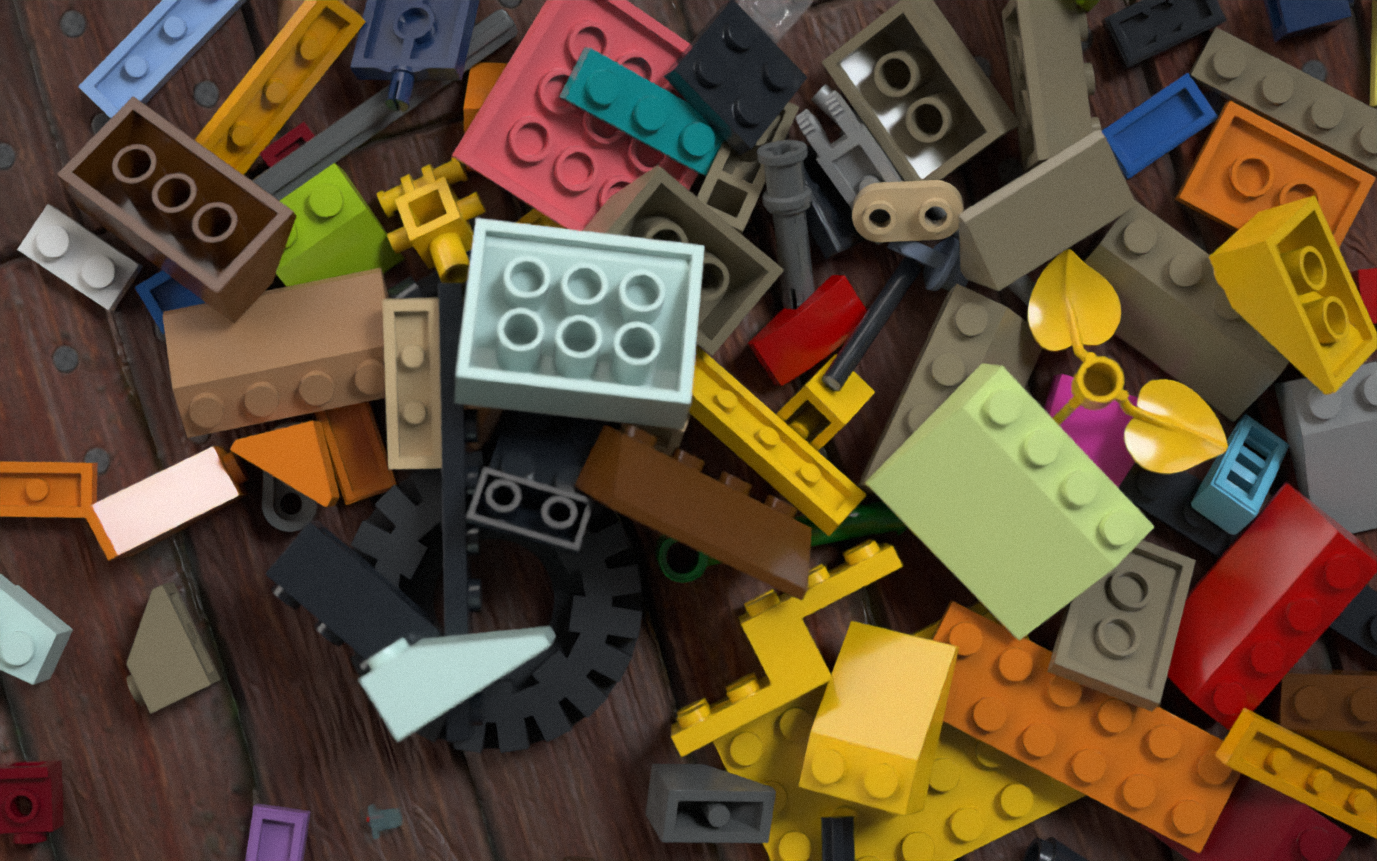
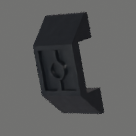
(533, 480)

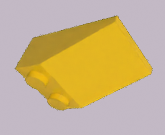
(1298, 292)
(880, 719)

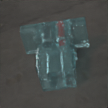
(383, 819)

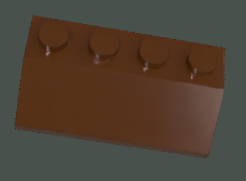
(181, 208)
(698, 509)
(1330, 710)

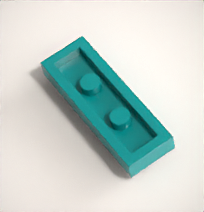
(642, 110)

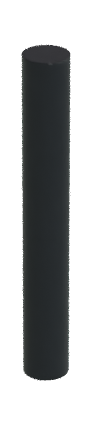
(871, 324)

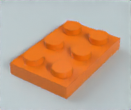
(1259, 166)

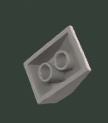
(1335, 445)

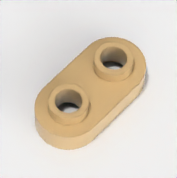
(907, 208)

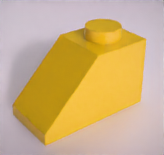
(819, 412)

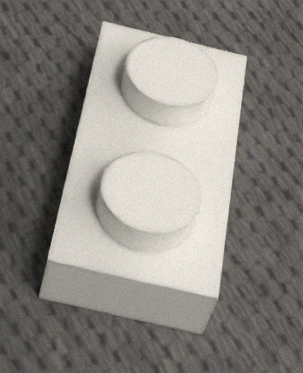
(80, 257)

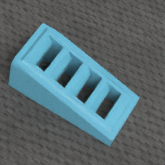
(1224, 501)

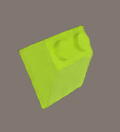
(333, 232)

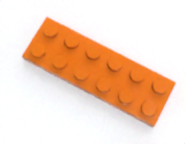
(1099, 745)

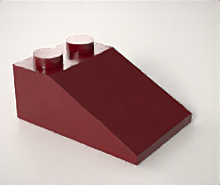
(1265, 826)

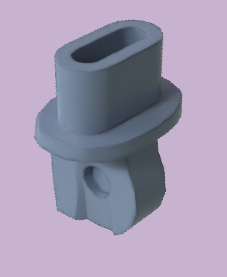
(939, 263)

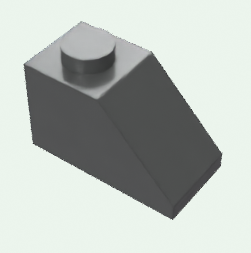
(708, 805)

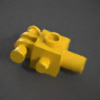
(435, 219)

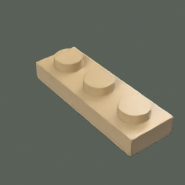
(412, 382)

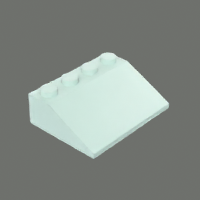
(580, 324)

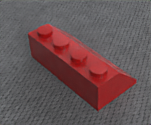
(1265, 604)

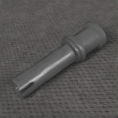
(787, 201)

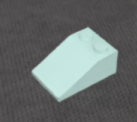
(438, 672)

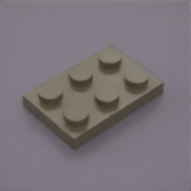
(1126, 627)

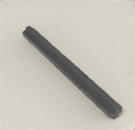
(374, 116)

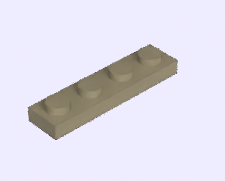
(1288, 98)

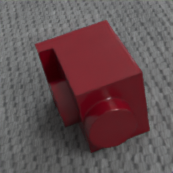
(43, 786)

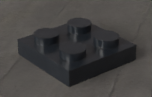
(735, 77)

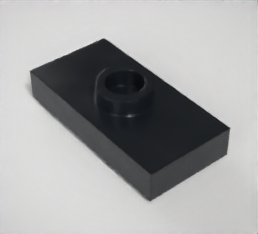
(1158, 26)
(828, 213)

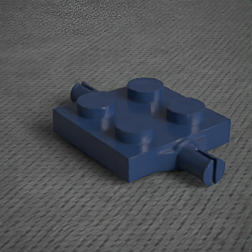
(413, 44)

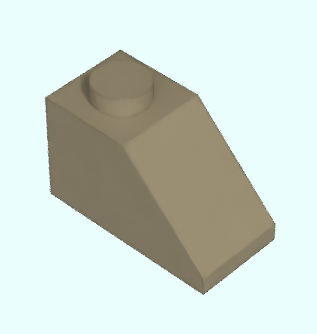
(167, 653)

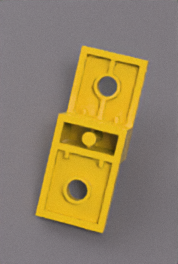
(783, 648)

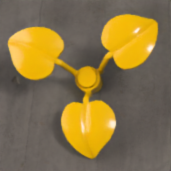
(1171, 421)

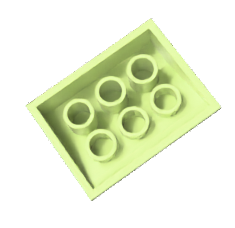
(1008, 501)

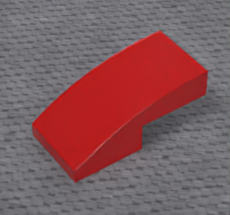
(808, 334)

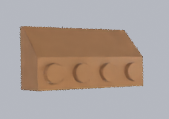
(283, 358)

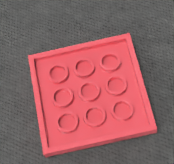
(551, 149)

